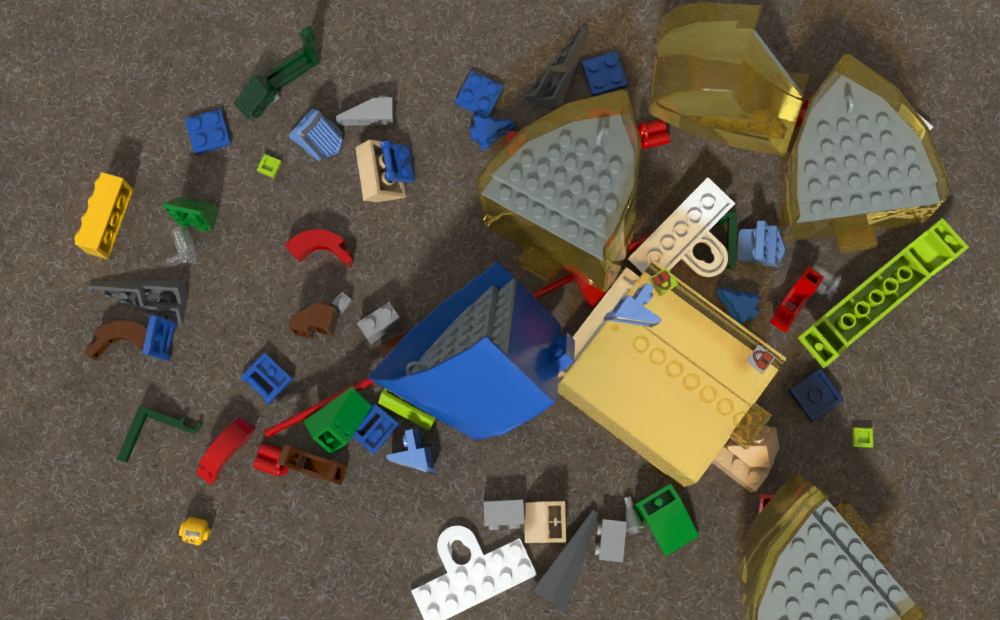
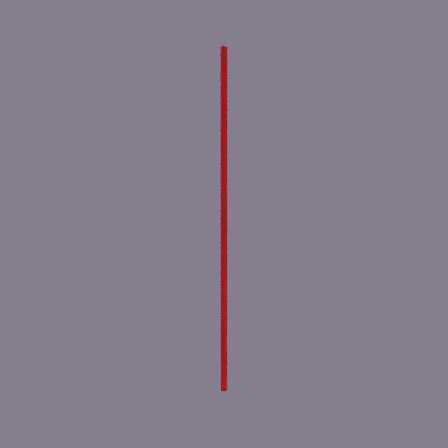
(366, 382)

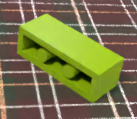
(406, 409)

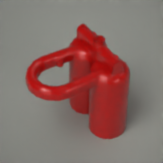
(653, 134)
(267, 460)

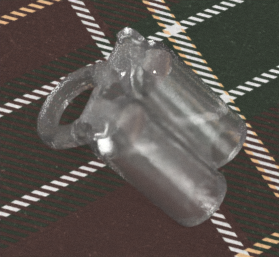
(185, 247)
(829, 283)

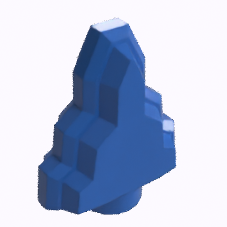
(488, 129)
(739, 305)

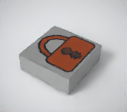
(760, 359)

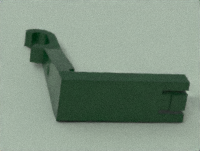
(297, 64)
(731, 218)
(137, 425)

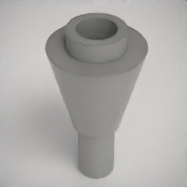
(632, 518)

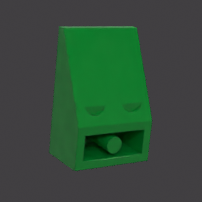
(192, 213)
(338, 420)
(667, 519)

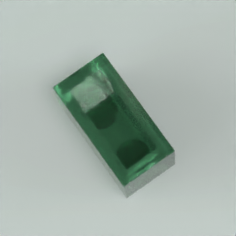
(256, 97)

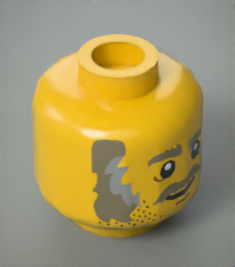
(194, 531)

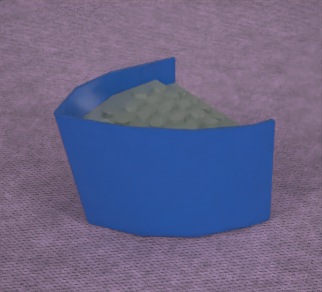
(481, 358)

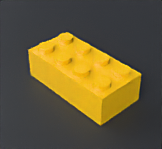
(104, 215)

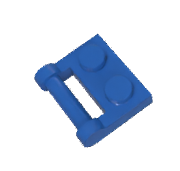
(397, 162)
(159, 338)
(271, 374)
(379, 432)

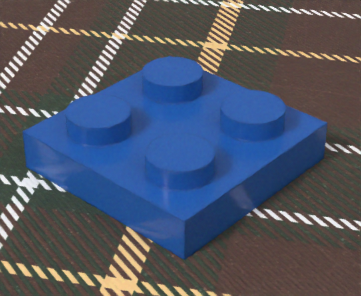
(604, 73)
(479, 94)
(207, 131)

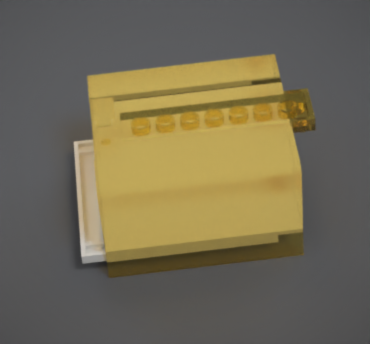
(670, 387)

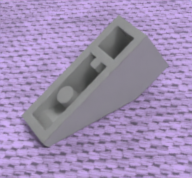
(372, 112)

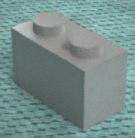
(379, 323)
(503, 513)
(611, 540)

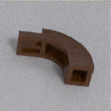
(115, 332)
(312, 465)

